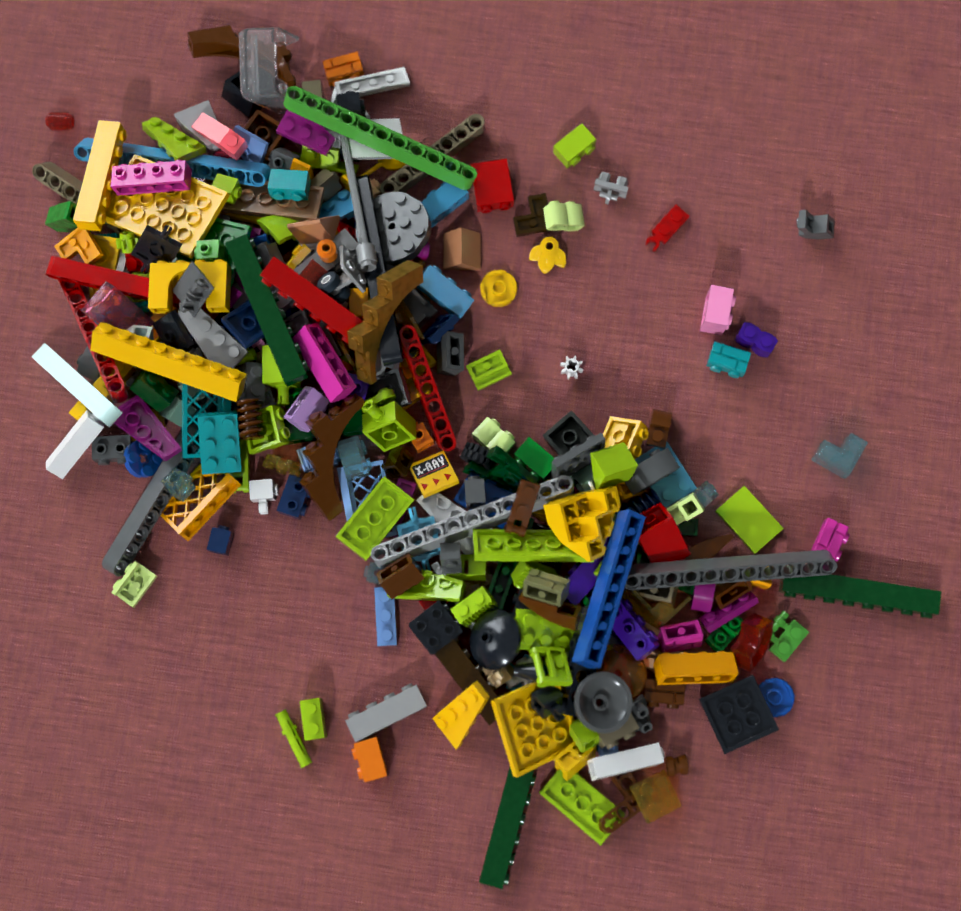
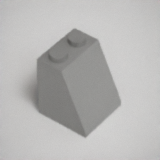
(187, 118)

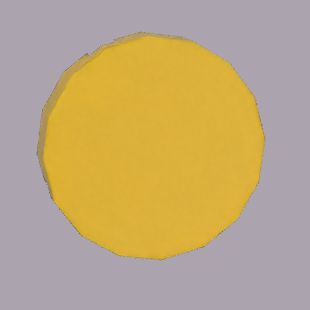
(498, 288)

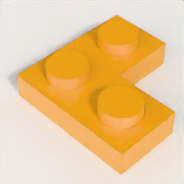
(79, 242)

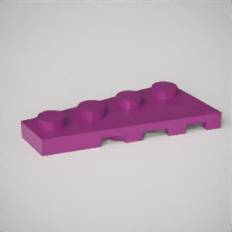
(146, 428)

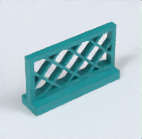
(222, 405)

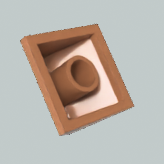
(314, 229)
(461, 250)

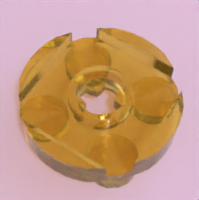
(282, 466)

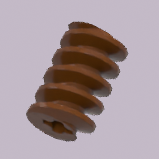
(249, 419)

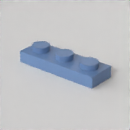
(385, 618)

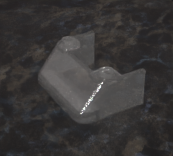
(259, 66)

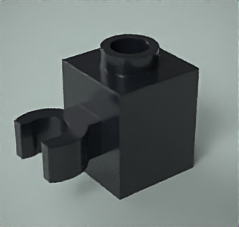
(547, 702)

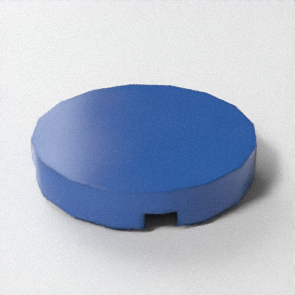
(778, 696)

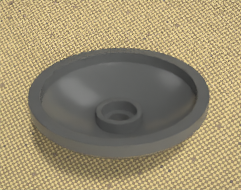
(614, 698)

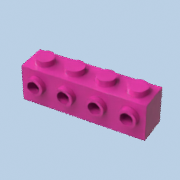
(151, 177)
(324, 362)

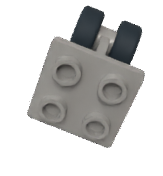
(336, 286)

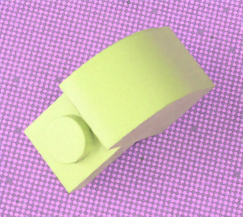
(686, 508)

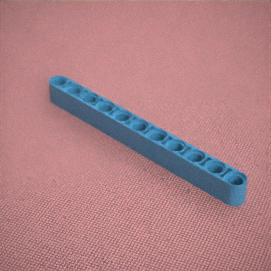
(198, 164)

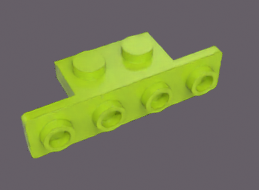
(320, 161)

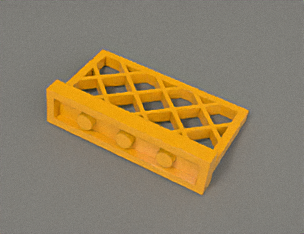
(206, 506)

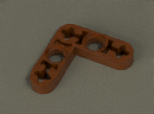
(628, 795)

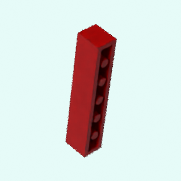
(309, 297)

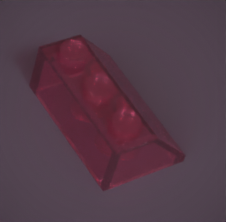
(114, 308)

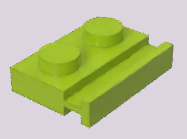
(489, 370)

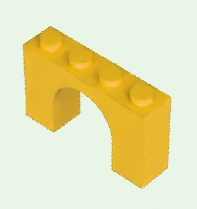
(166, 275)

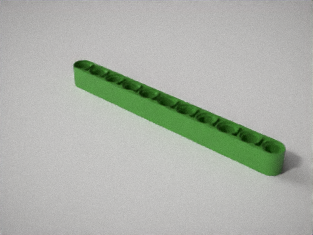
(379, 138)

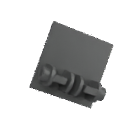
(192, 290)

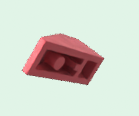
(220, 136)

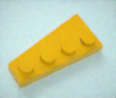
(461, 714)

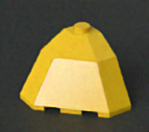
(584, 520)

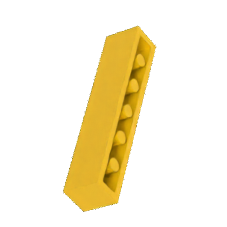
(96, 185)

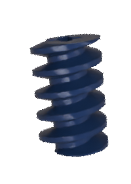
(643, 503)

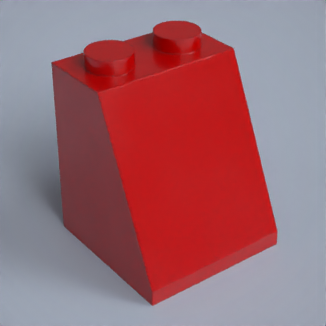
(661, 537)

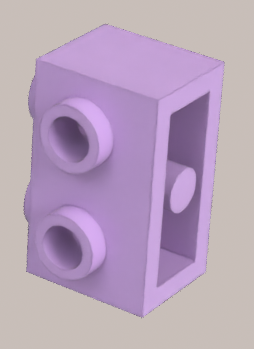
(306, 404)

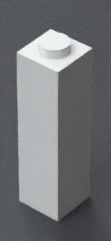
(74, 444)
(625, 761)

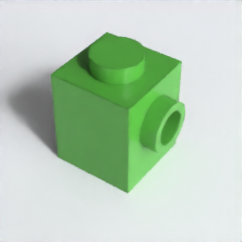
(209, 250)

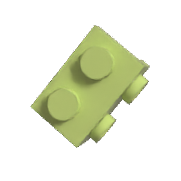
(134, 583)

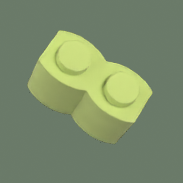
(563, 216)
(489, 435)

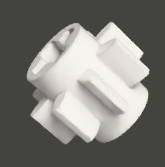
(569, 372)

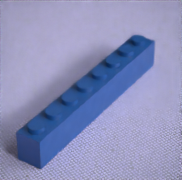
(608, 589)

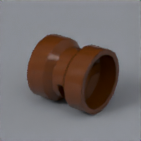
(676, 765)

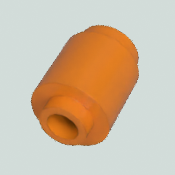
(330, 255)

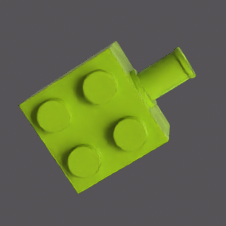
(272, 377)
(388, 425)

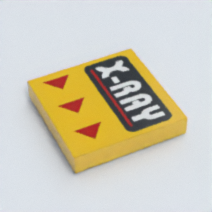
(434, 474)

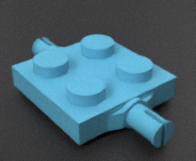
(415, 524)

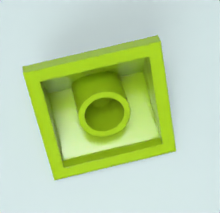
(612, 465)

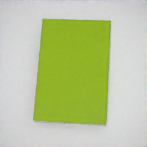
(749, 520)

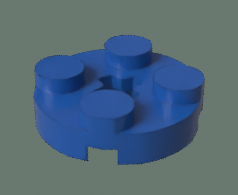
(135, 466)

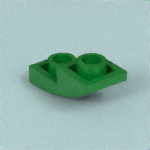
(723, 635)

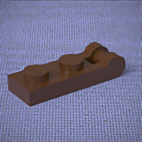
(522, 507)

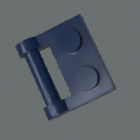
(441, 325)

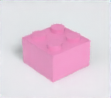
(717, 310)

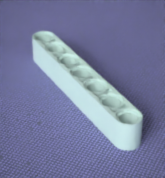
(77, 385)

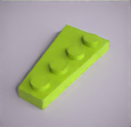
(435, 588)

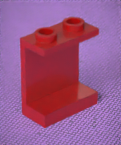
(493, 186)

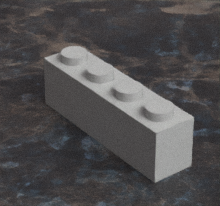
(385, 713)

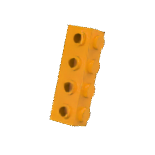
(695, 668)

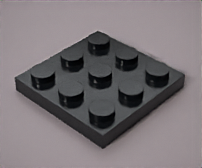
(738, 714)

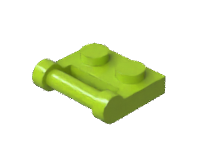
(556, 664)

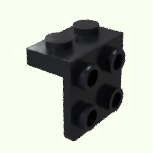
(436, 627)

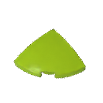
(277, 227)

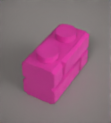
(831, 538)
(680, 636)

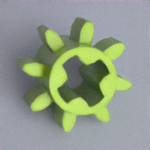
(126, 241)

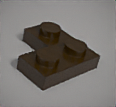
(535, 221)

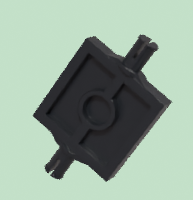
(155, 247)

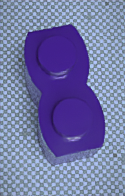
(760, 342)

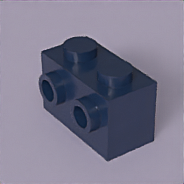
(293, 499)

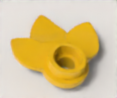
(548, 258)

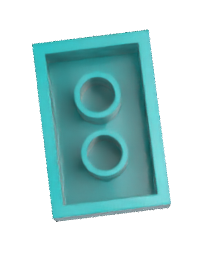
(219, 442)

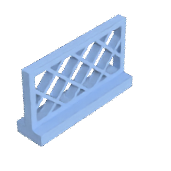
(348, 492)

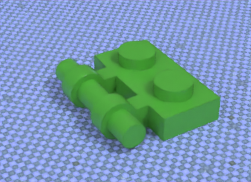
(789, 638)

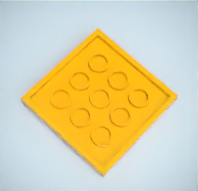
(525, 734)

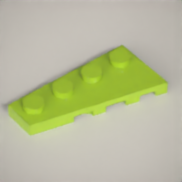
(174, 141)

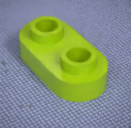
(382, 398)

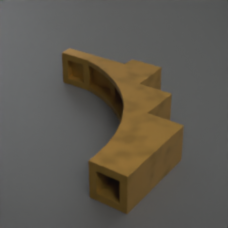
(366, 336)

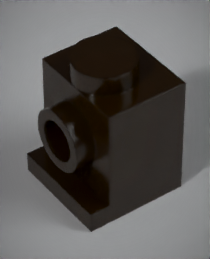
(398, 462)

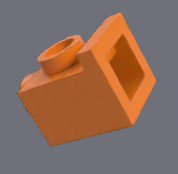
(425, 441)

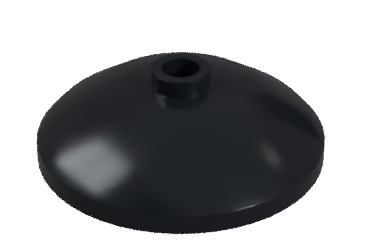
(502, 640)

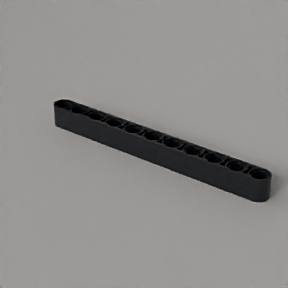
(390, 342)

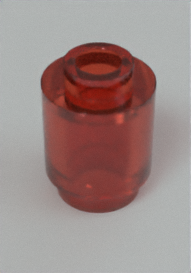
(60, 121)

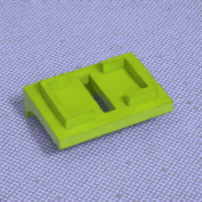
(476, 569)

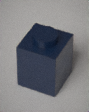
(220, 540)

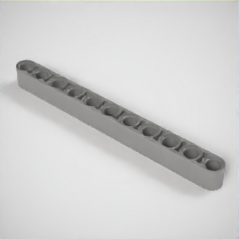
(462, 521)

